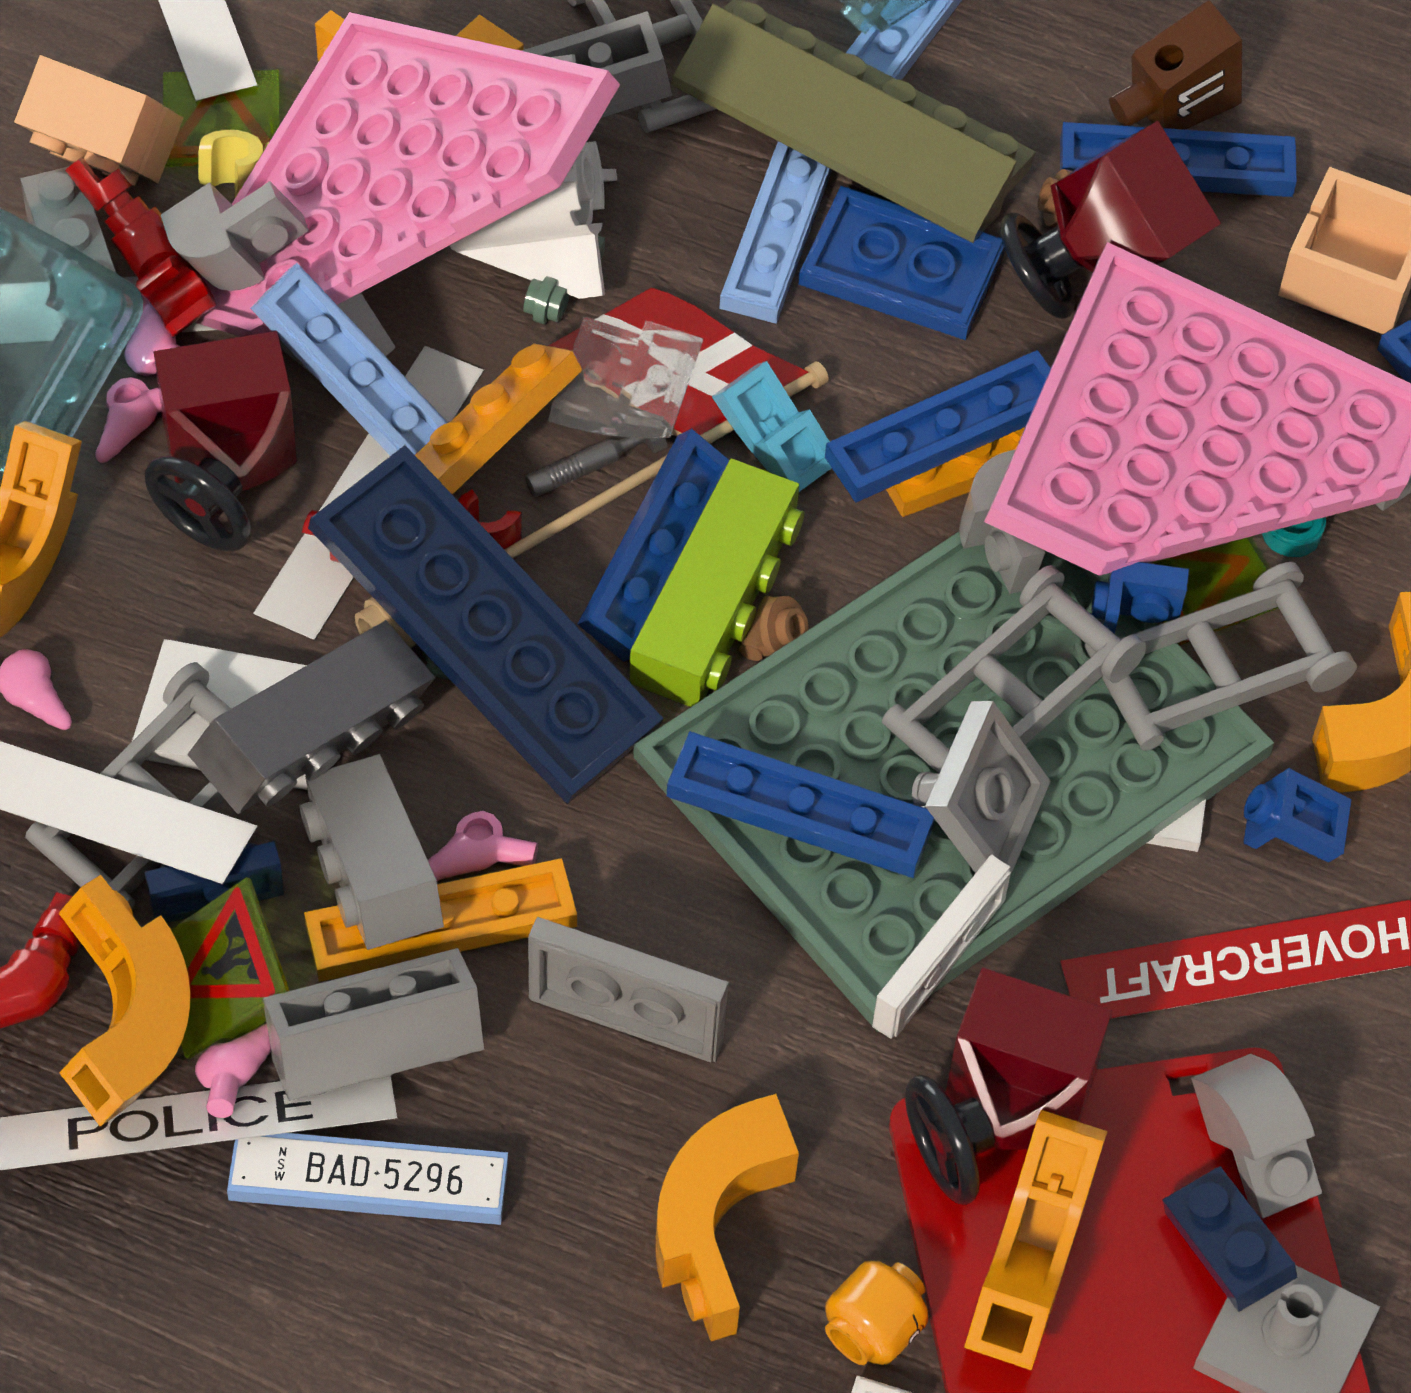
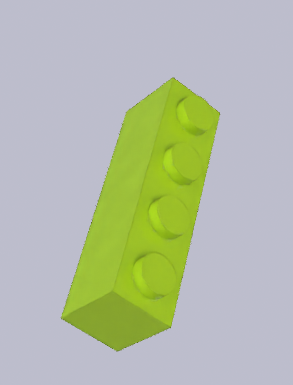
(715, 584)

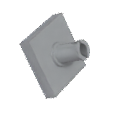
(985, 788)
(1289, 1340)

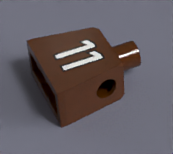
(1184, 73)

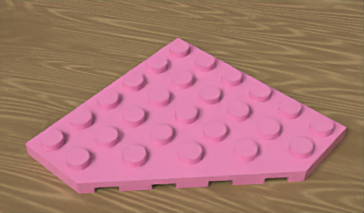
(410, 149)
(1193, 426)

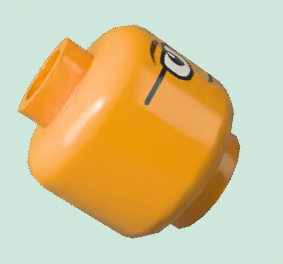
(876, 1312)

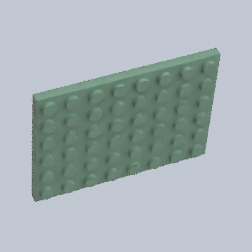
(824, 709)

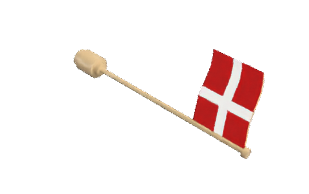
(719, 362)

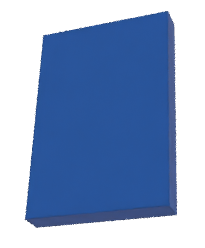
(900, 263)

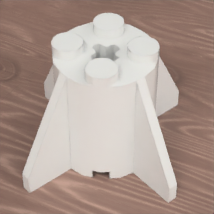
(552, 232)

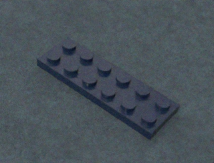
(485, 623)

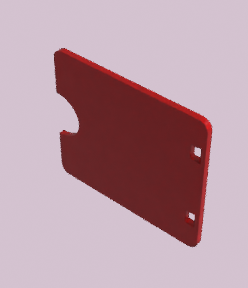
(1132, 1288)

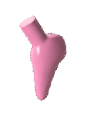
(147, 337)
(130, 412)
(28, 685)
(479, 846)
(230, 1066)

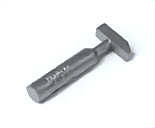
(585, 462)

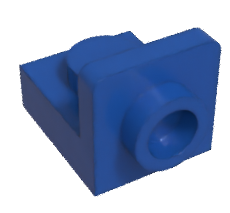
(1142, 591)
(1299, 814)

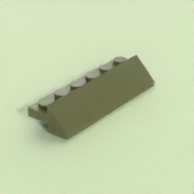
(852, 118)

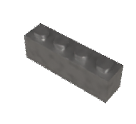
(312, 718)

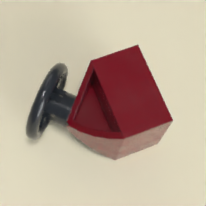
(1125, 196)
(224, 431)
(1010, 1060)

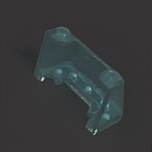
(58, 329)

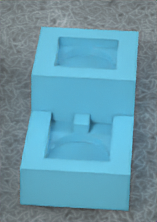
(772, 428)

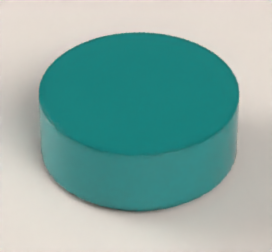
(1296, 539)

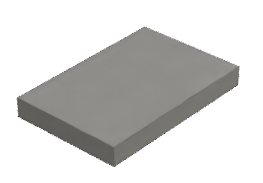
(626, 990)

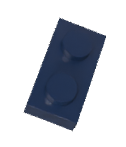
(181, 894)
(1229, 1238)

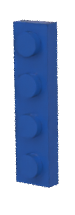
(1215, 159)
(938, 428)
(653, 543)
(801, 804)

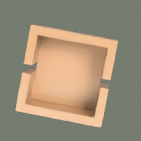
(97, 120)
(1353, 253)

